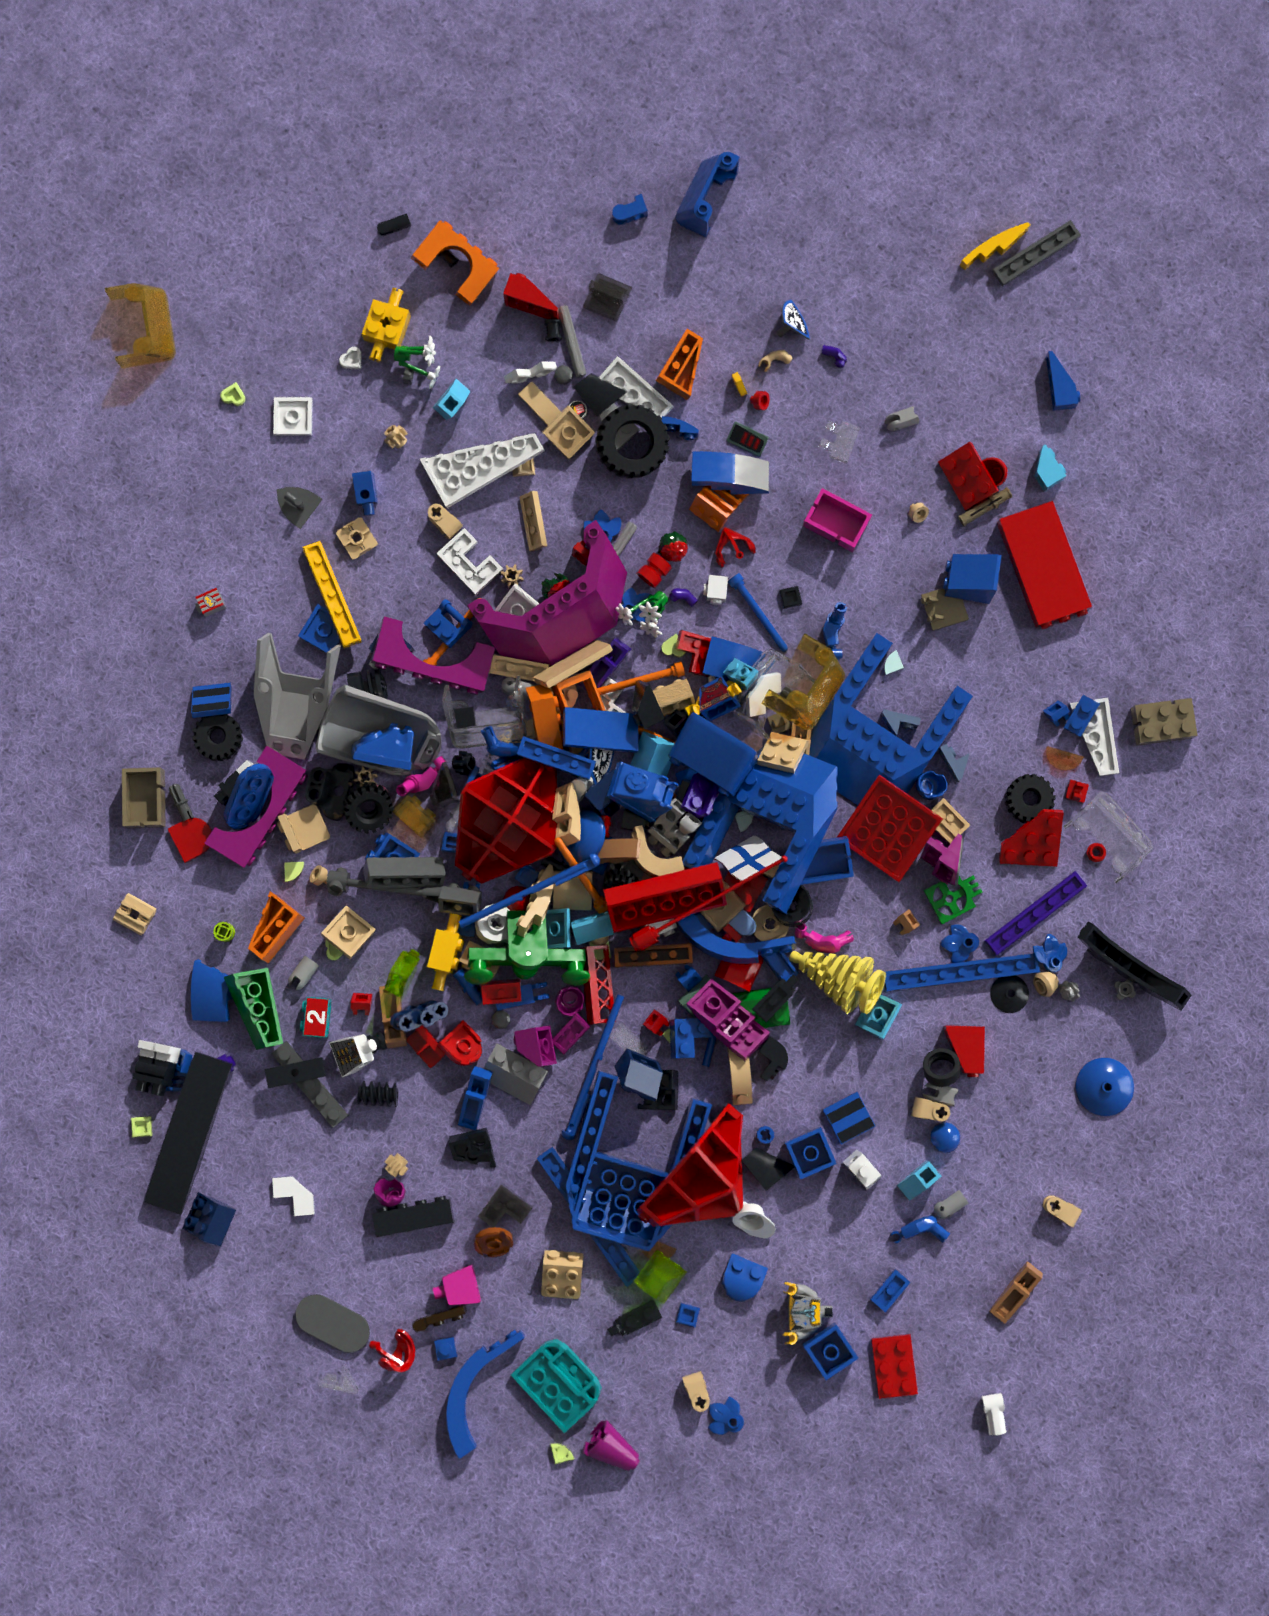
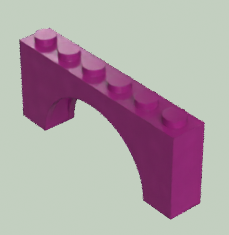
(393, 653)
(242, 844)

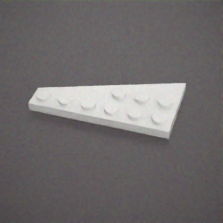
(470, 469)

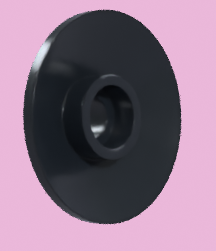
(1002, 1000)

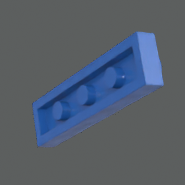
(556, 758)

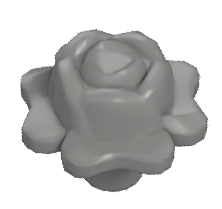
(1069, 990)

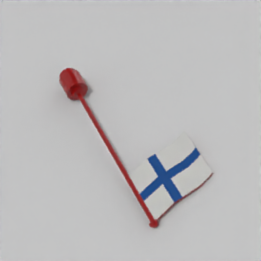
(743, 862)

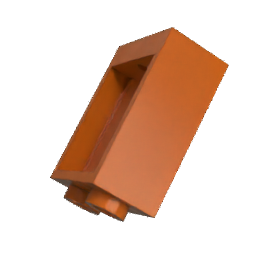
(590, 686)

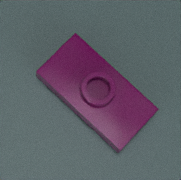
(570, 1033)

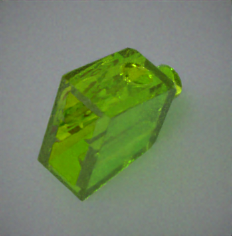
(404, 967)

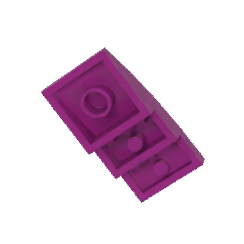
(727, 1019)

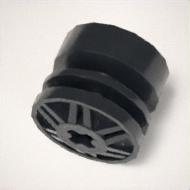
(375, 686)
(800, 914)

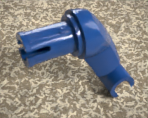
(832, 625)
(497, 747)
(922, 1225)

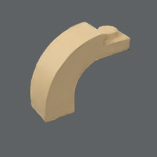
(650, 863)
(740, 1079)

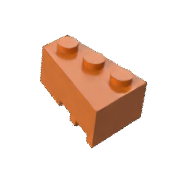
(681, 365)
(544, 715)
(274, 928)

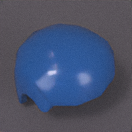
(937, 782)
(945, 1137)

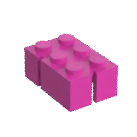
(837, 520)

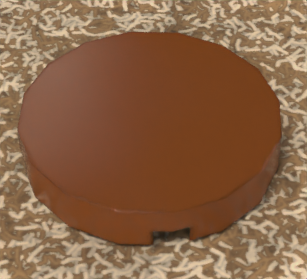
(493, 1242)

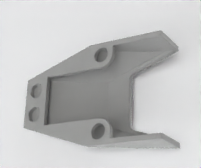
(288, 703)

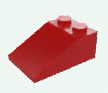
(526, 297)

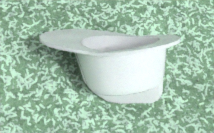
(753, 1221)

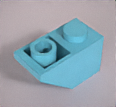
(451, 400)
(1048, 471)
(741, 674)
(919, 1180)

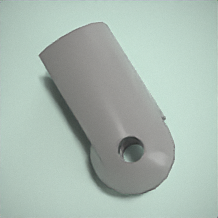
(901, 419)
(508, 686)
(303, 972)
(943, 1095)
(950, 1205)

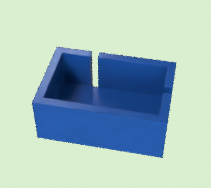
(830, 861)

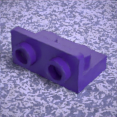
(700, 796)

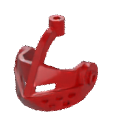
(729, 535)
(404, 1344)

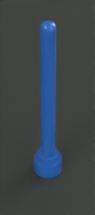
(738, 583)

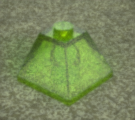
(660, 1277)

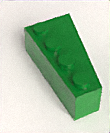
(257, 1006)

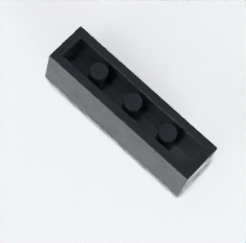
(413, 1217)

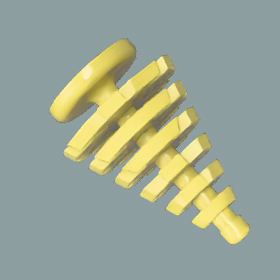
(844, 978)

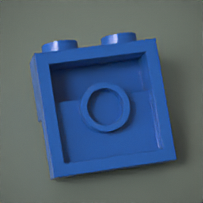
(389, 847)

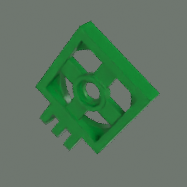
(966, 889)

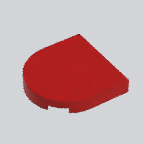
(190, 838)
(462, 1045)

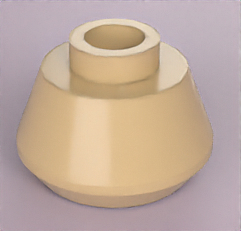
(1045, 983)

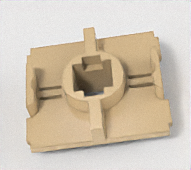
(359, 527)
(144, 909)

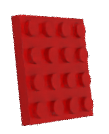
(890, 828)

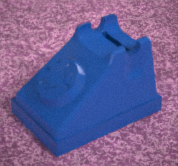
(386, 747)
(641, 791)

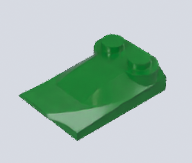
(751, 998)

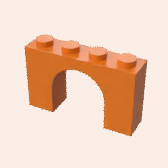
(444, 238)

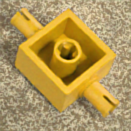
(381, 314)
(444, 951)

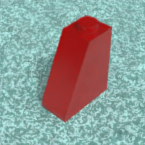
(969, 1046)

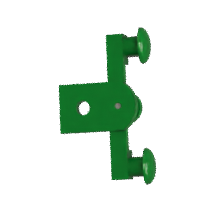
(526, 956)

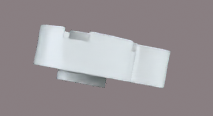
(487, 932)

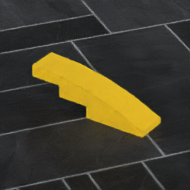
(999, 243)

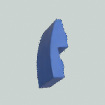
(687, 430)

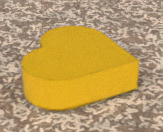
(739, 384)

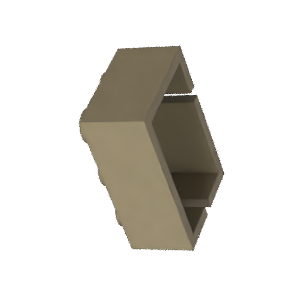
(1164, 721)
(143, 798)

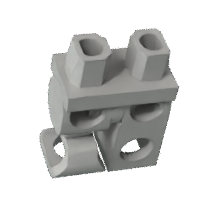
(669, 833)

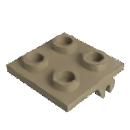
(943, 610)

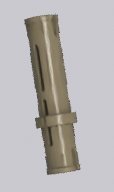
(1004, 495)

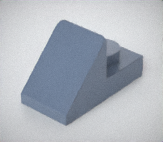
(894, 719)
(955, 766)

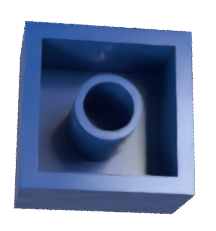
(810, 1153)
(830, 1351)

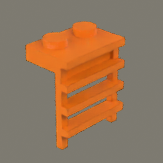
(714, 509)

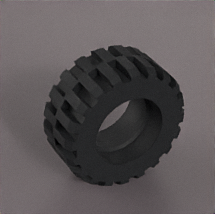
(606, 441)

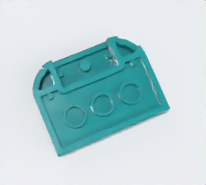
(559, 1383)

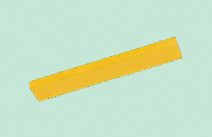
(331, 594)

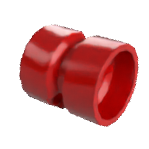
(654, 570)

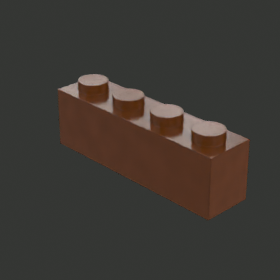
(653, 956)

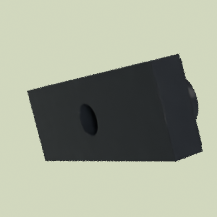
(284, 1075)

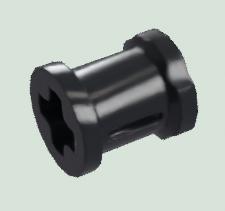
(553, 330)

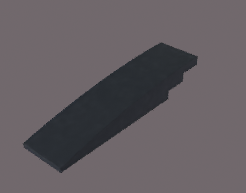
(188, 1133)

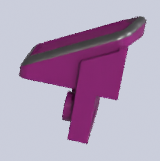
(944, 860)

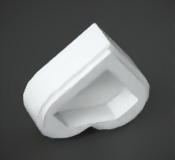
(351, 359)

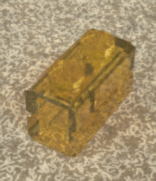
(415, 816)

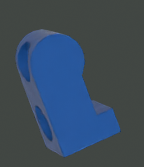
(630, 212)

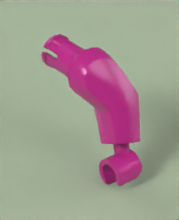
(420, 782)
(821, 943)

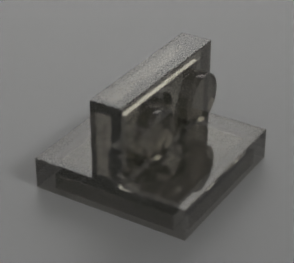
(607, 297)

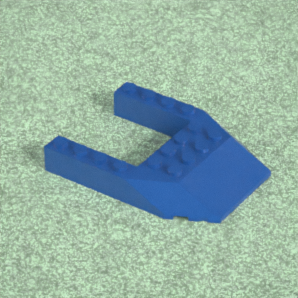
(865, 748)
(795, 801)
(608, 1189)

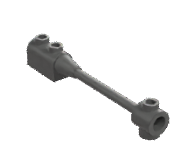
(450, 898)

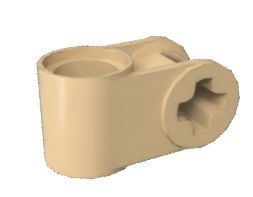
(446, 522)
(927, 1109)
(1064, 1211)
(696, 1388)

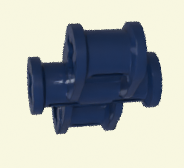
(424, 1014)

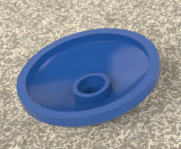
(591, 837)
(1091, 1084)

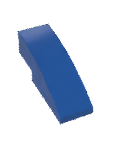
(475, 1098)

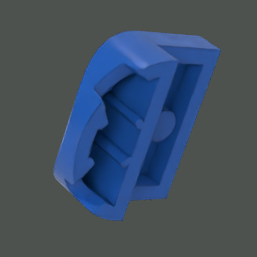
(743, 1278)

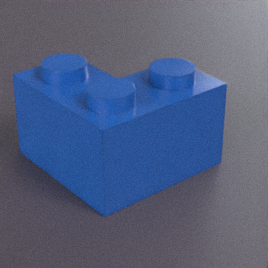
(683, 1034)

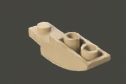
(538, 904)

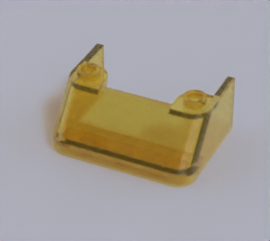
(159, 339)
(807, 709)

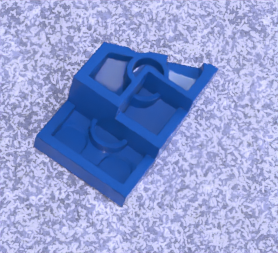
(723, 652)
(209, 994)

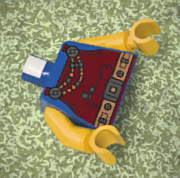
(716, 698)

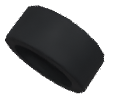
(941, 1080)

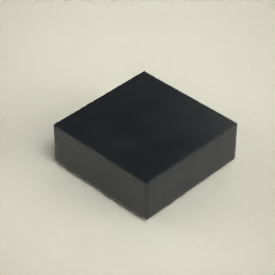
(790, 597)
(465, 717)

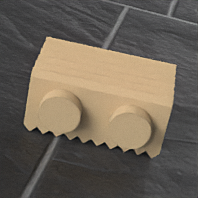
(674, 696)

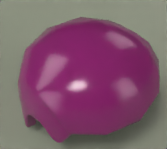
(568, 994)
(387, 1197)

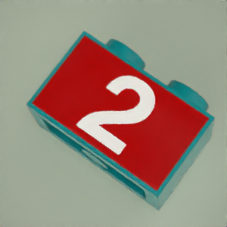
(316, 1017)

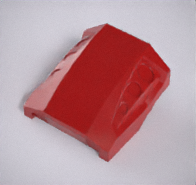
(739, 974)

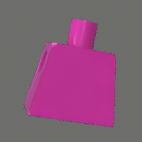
(459, 1287)

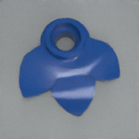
(610, 527)
(631, 599)
(957, 943)
(1050, 951)
(723, 1415)

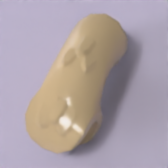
(780, 355)

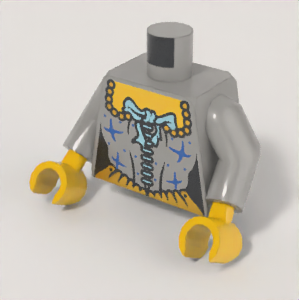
(804, 1312)

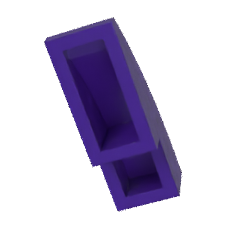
(607, 665)

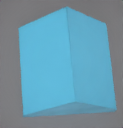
(653, 754)
(592, 927)
(558, 929)
(880, 1018)

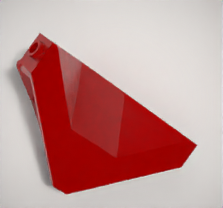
(506, 820)
(705, 1181)

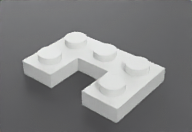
(454, 557)

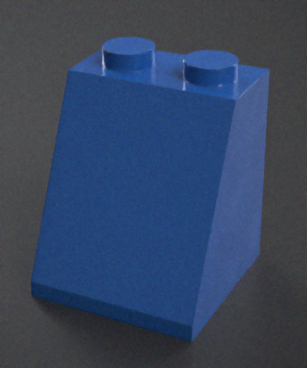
(972, 577)

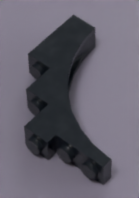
(1128, 966)

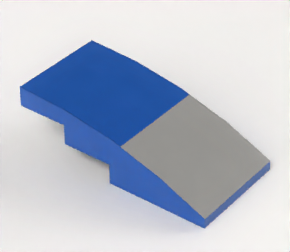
(730, 472)

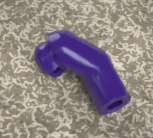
(836, 353)
(679, 593)

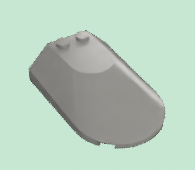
(359, 712)

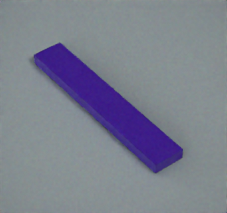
(1035, 913)

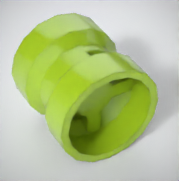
(224, 931)

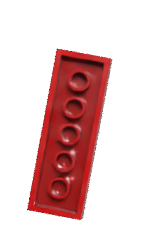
(664, 897)

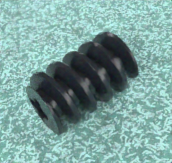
(377, 1093)

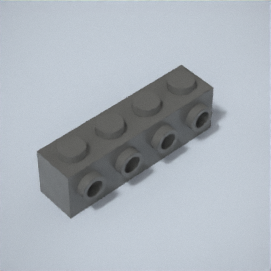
(404, 872)

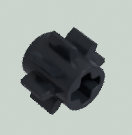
(463, 763)

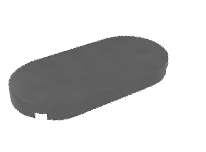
(332, 1323)

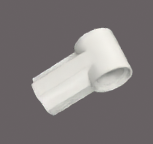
(994, 1410)

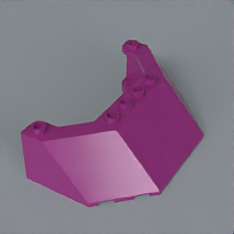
(568, 617)

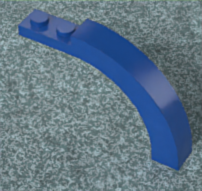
(731, 951)
(456, 1407)

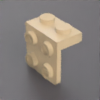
(303, 828)
(562, 1274)

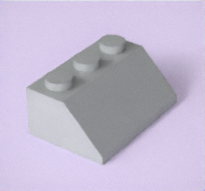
(515, 1074)

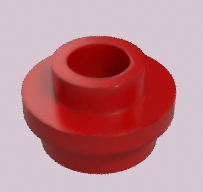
(1102, 852)

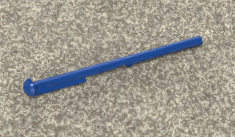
(557, 879)
(584, 1097)

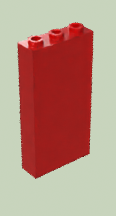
(1044, 565)

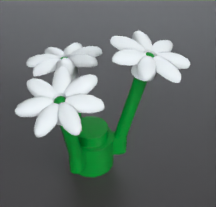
(404, 353)
(656, 603)

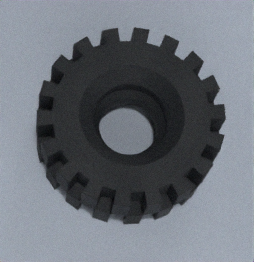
(224, 749)
(1026, 783)
(372, 819)

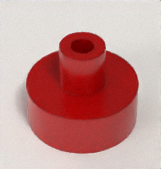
(760, 400)

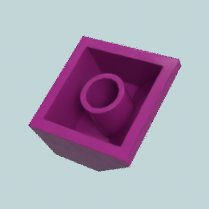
(536, 1045)

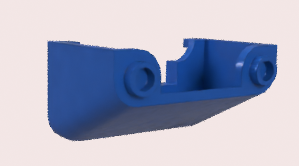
(693, 210)
(713, 754)

